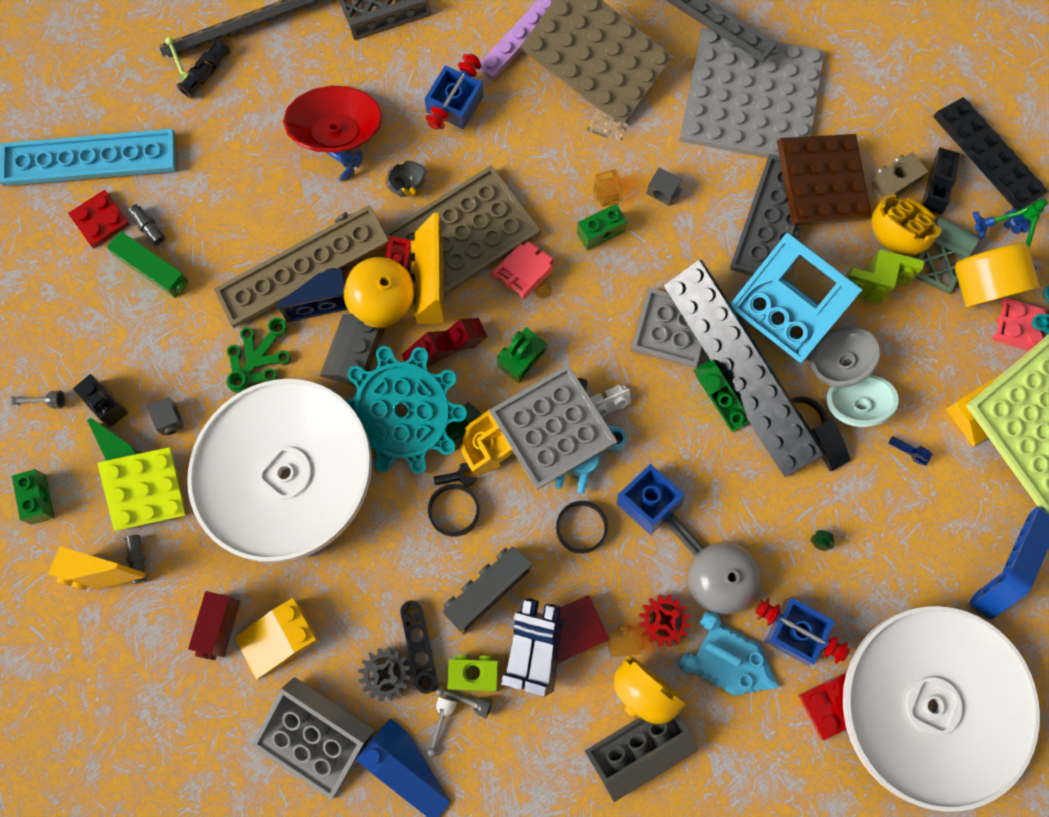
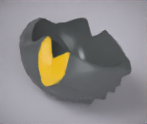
(406, 178)

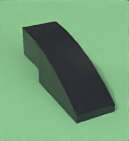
(941, 180)

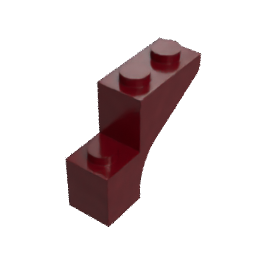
(440, 344)

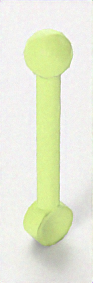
(169, 40)

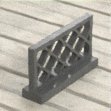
(384, 18)

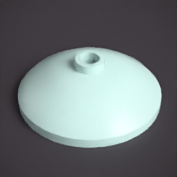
(864, 403)

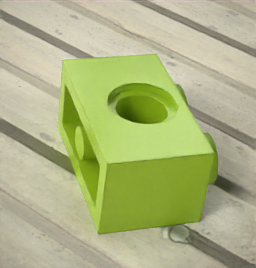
(458, 678)

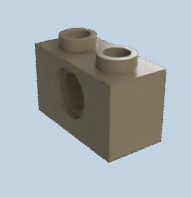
(909, 169)

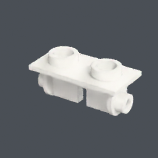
(617, 398)

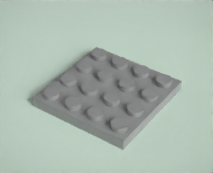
(552, 427)

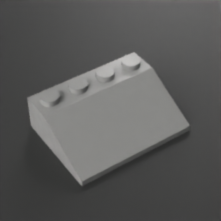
(312, 737)

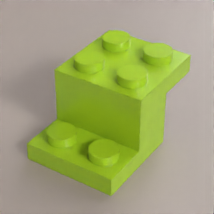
(883, 273)

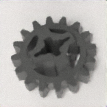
(378, 684)

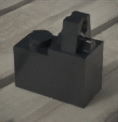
(100, 400)

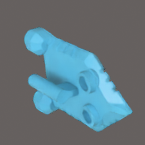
(729, 659)

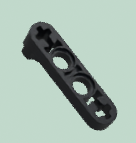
(416, 647)

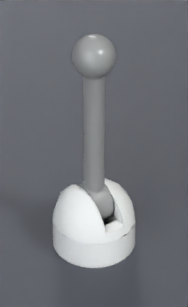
(445, 707)

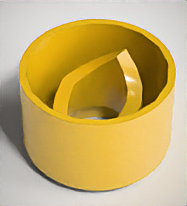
(996, 274)

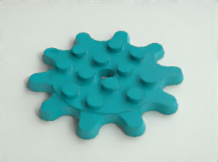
(424, 396)

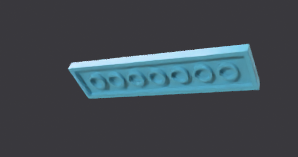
(87, 157)

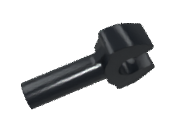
(456, 476)

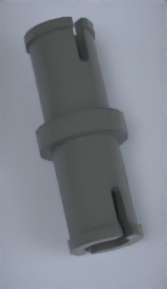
(146, 224)
(135, 557)

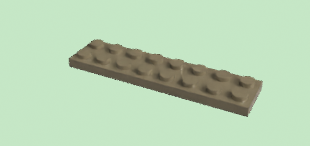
(281, 275)

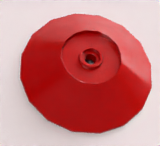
(332, 119)

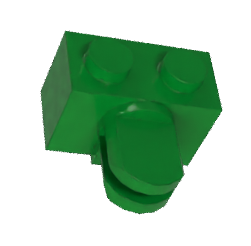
(521, 354)

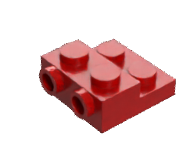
(825, 706)

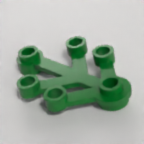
(256, 357)

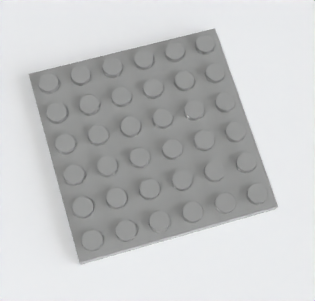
(750, 103)

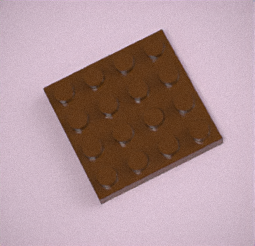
(824, 179)

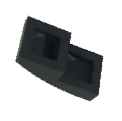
(832, 443)

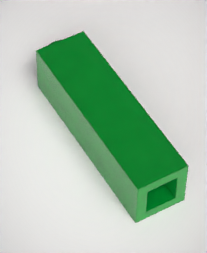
(147, 264)

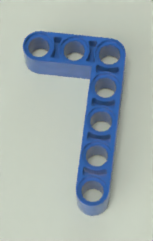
(1019, 569)

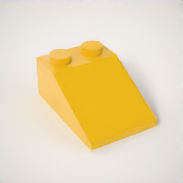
(89, 571)
(277, 638)

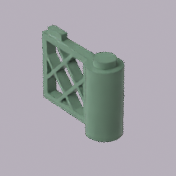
(955, 241)

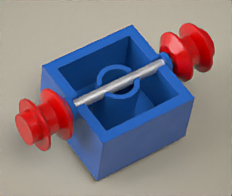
(454, 94)
(800, 631)

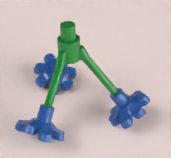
(1017, 219)

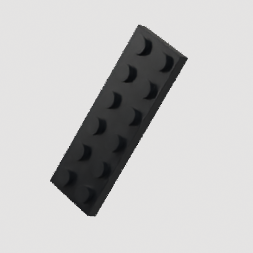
(990, 154)

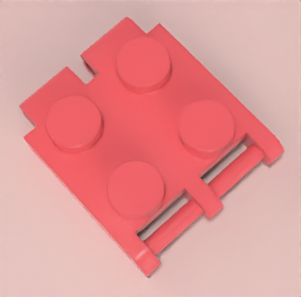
(525, 268)
(1018, 326)

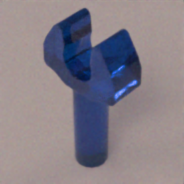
(919, 455)

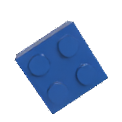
(650, 499)

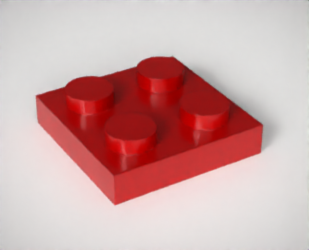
(99, 219)

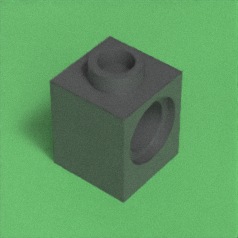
(664, 186)
(165, 416)

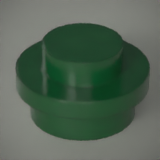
(823, 540)

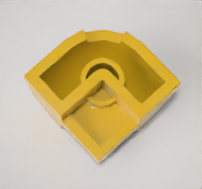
(484, 445)

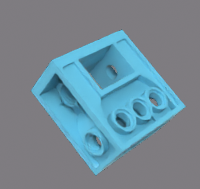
(796, 306)

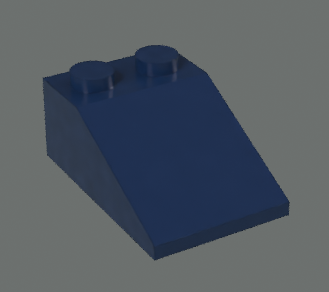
(316, 297)

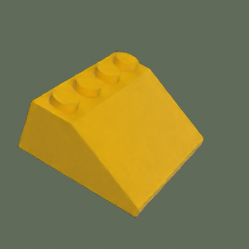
(428, 272)

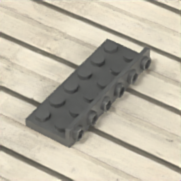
(766, 222)

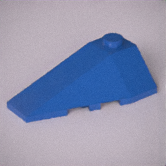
(400, 765)

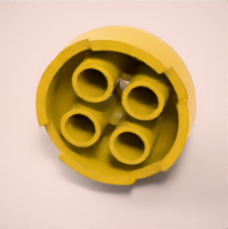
(904, 225)
(379, 292)
(646, 693)

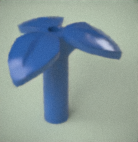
(349, 161)

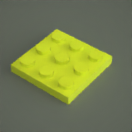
(142, 488)

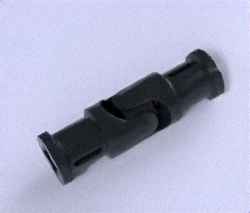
(201, 71)

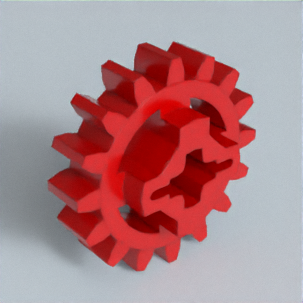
(670, 630)

